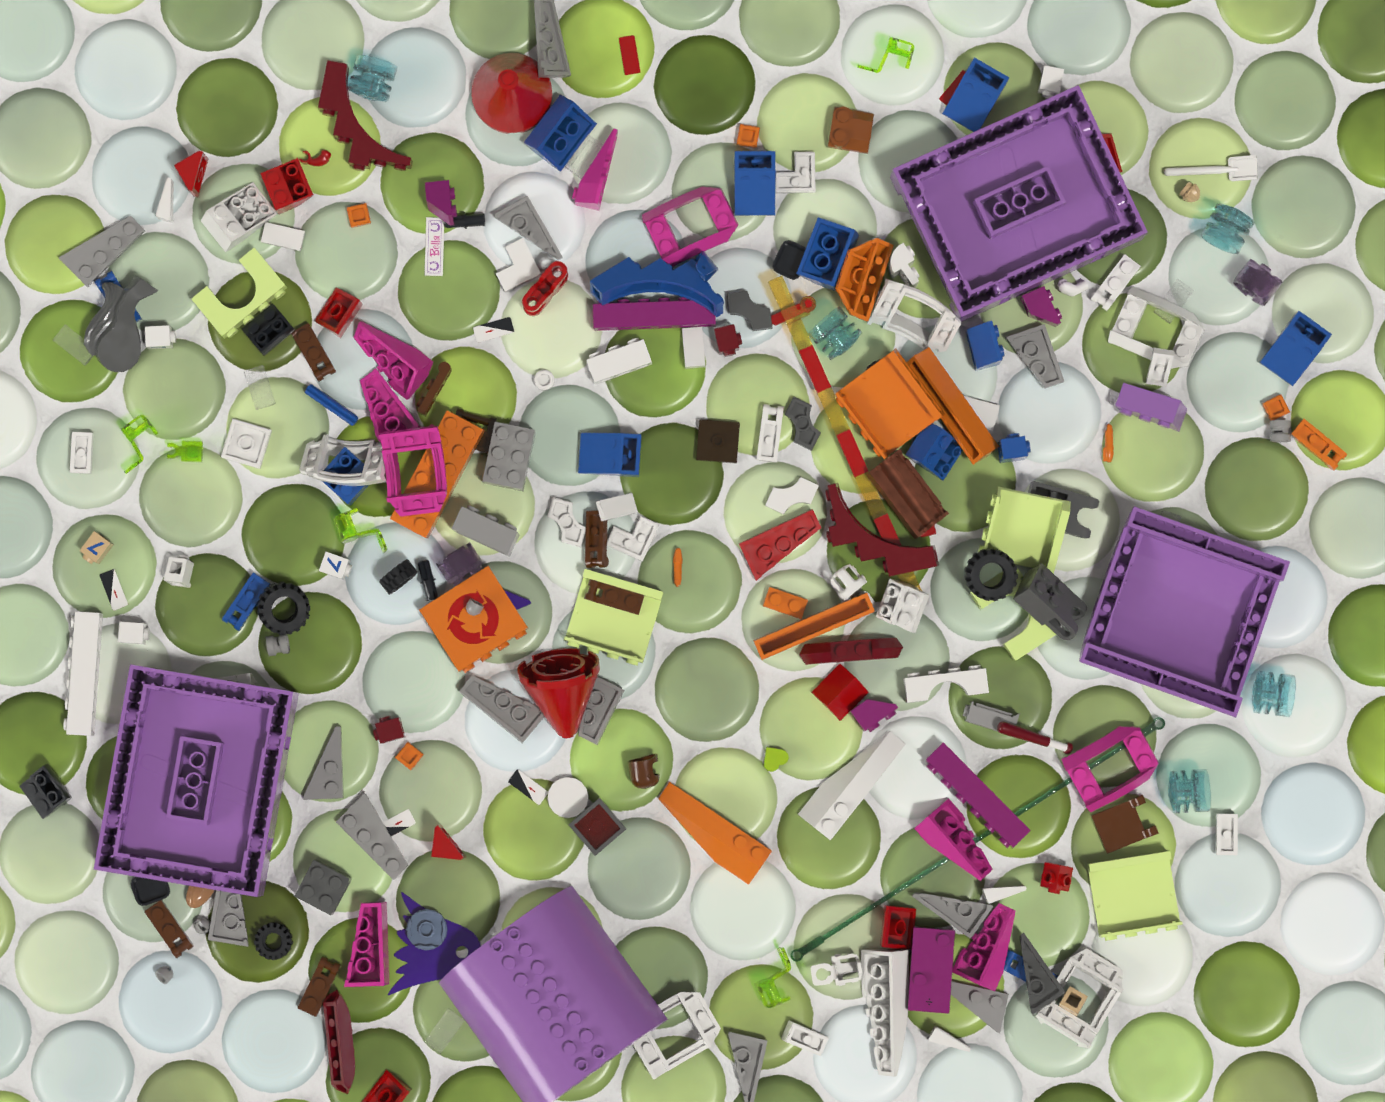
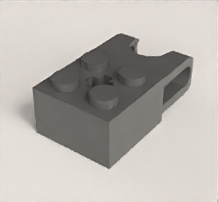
(1077, 500)
(1050, 601)

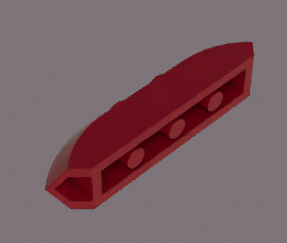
(851, 651)
(339, 1042)

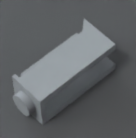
(987, 716)

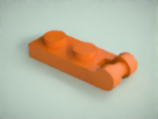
(1318, 444)

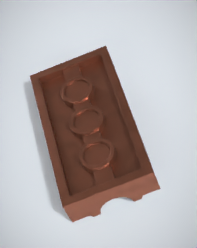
(907, 494)

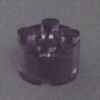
(1257, 282)
(459, 564)

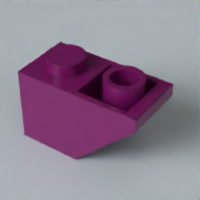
(439, 200)
(1039, 306)
(871, 712)

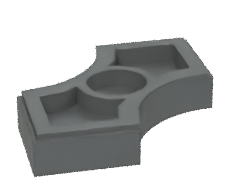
(743, 306)
(799, 414)

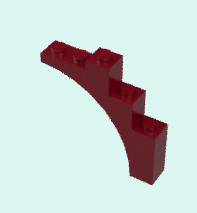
(364, 149)
(848, 529)

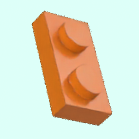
(785, 603)

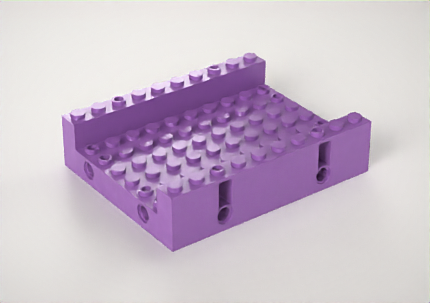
(1019, 203)
(196, 781)

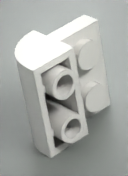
(900, 265)
(902, 605)

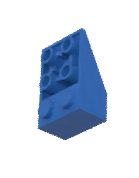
(975, 95)
(754, 183)
(1295, 348)
(610, 454)

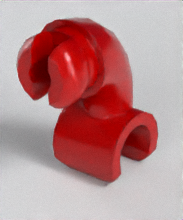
(321, 160)

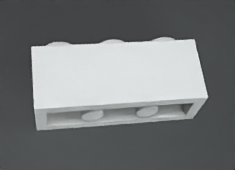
(618, 361)

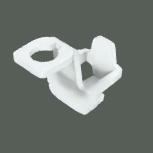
(853, 587)
(837, 970)

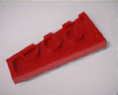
(772, 545)

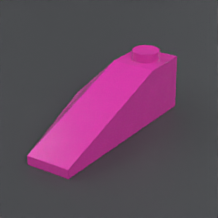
(593, 183)
(400, 362)
(385, 406)
(948, 834)
(986, 955)

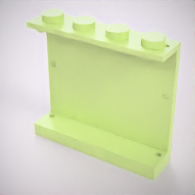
(1026, 527)
(610, 628)
(1134, 895)

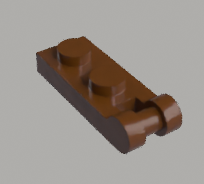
(313, 351)
(434, 387)
(595, 541)
(615, 597)
(168, 928)
(319, 987)

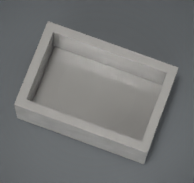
(509, 456)
(486, 530)

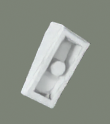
(165, 206)
(693, 347)
(997, 893)
(942, 1037)
(804, 1038)

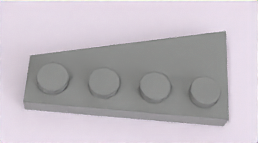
(550, 44)

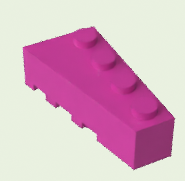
(370, 948)

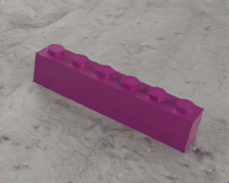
(651, 315)
(977, 796)

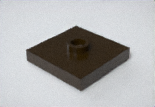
(718, 441)

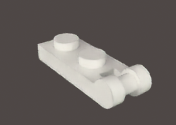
(1116, 281)
(770, 434)

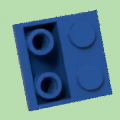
(984, 345)
(935, 451)
(346, 463)

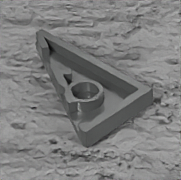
(1040, 981)

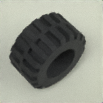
(1003, 587)
(296, 620)

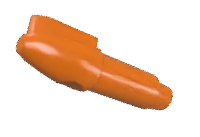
(1108, 449)
(677, 561)

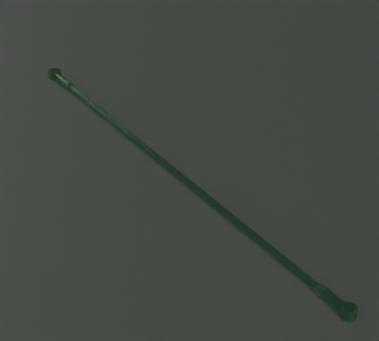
(820, 939)

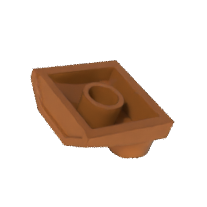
(850, 130)

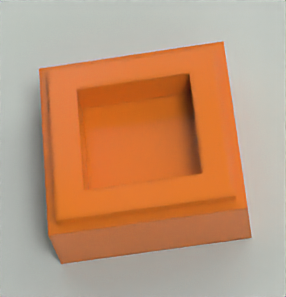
(748, 136)
(358, 215)
(1276, 407)
(409, 756)

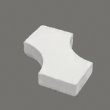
(801, 492)
(562, 513)

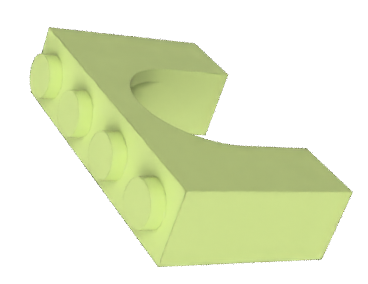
(267, 288)
(1031, 636)

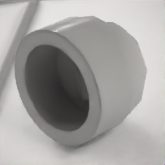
(474, 607)
(206, 923)
(164, 975)

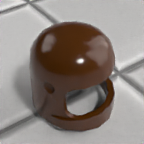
(642, 771)

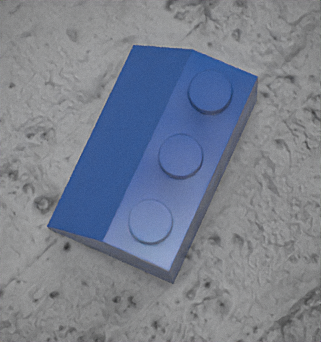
(560, 132)
(826, 253)

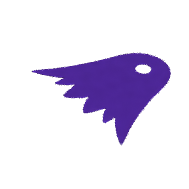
(432, 964)

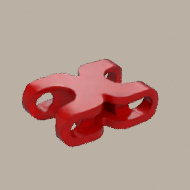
(545, 288)

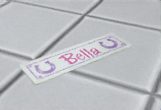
(434, 247)

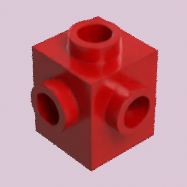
(1056, 877)

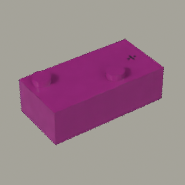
(931, 970)

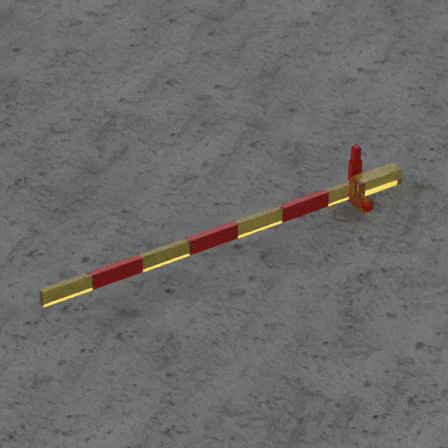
(792, 316)

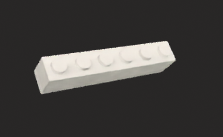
(84, 673)

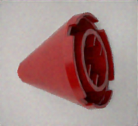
(511, 93)
(561, 685)

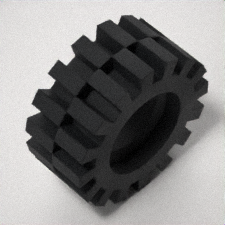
(398, 576)
(264, 950)

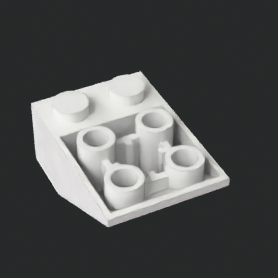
(238, 216)

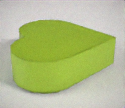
(774, 758)

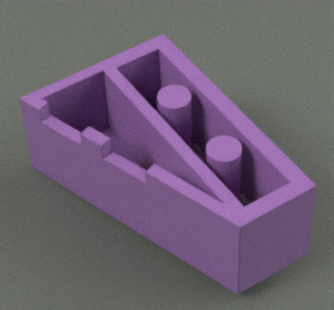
(1151, 407)

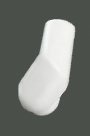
(1071, 289)

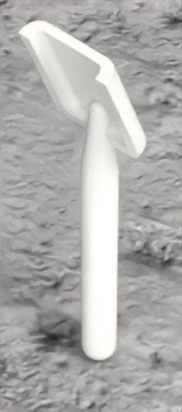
(1239, 169)

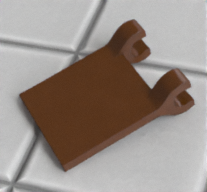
(1121, 825)

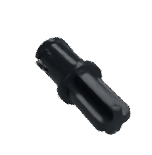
(467, 221)
(427, 580)

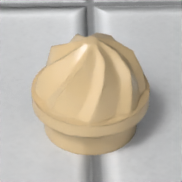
(1190, 192)

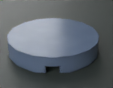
(427, 929)

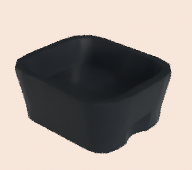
(789, 259)
(148, 890)

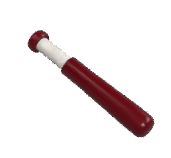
(1033, 737)

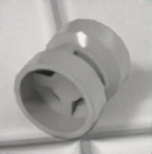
(1280, 431)
(277, 645)

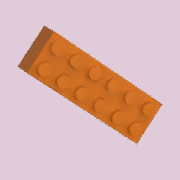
(458, 442)

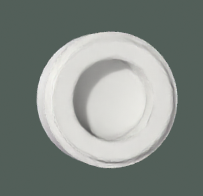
(544, 380)

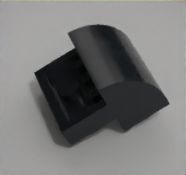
(268, 329)
(45, 791)

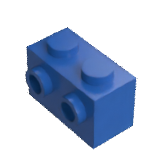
(1013, 448)

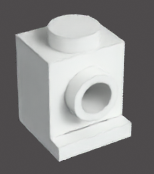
(179, 571)

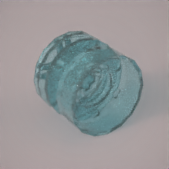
(373, 73)
(1229, 224)
(835, 333)
(1276, 694)
(1186, 791)

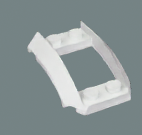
(887, 304)
(1131, 315)
(364, 450)
(702, 1020)
(1070, 1024)

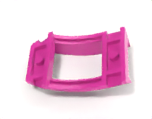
(665, 238)
(411, 440)
(1084, 778)

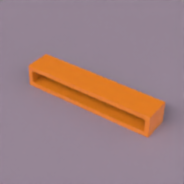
(959, 414)
(814, 625)

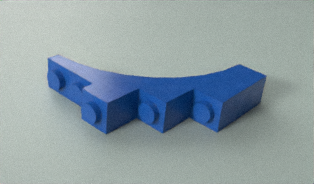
(658, 277)

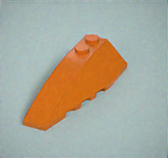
(716, 835)

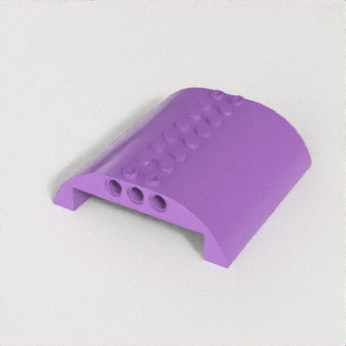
(1182, 610)
(552, 998)

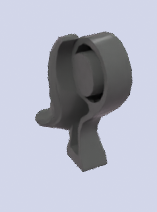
(113, 330)

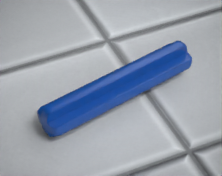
(331, 405)

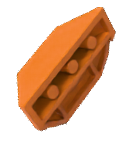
(862, 276)

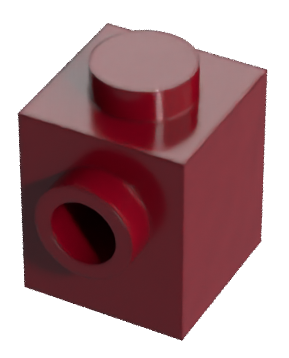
(727, 340)
(388, 730)

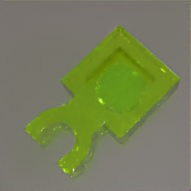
(189, 451)

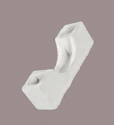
(972, 682)

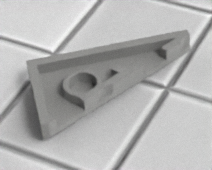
(525, 221)
(328, 776)
(961, 914)
(982, 1002)
(748, 1057)

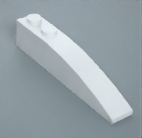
(848, 786)
(887, 996)

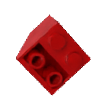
(287, 186)

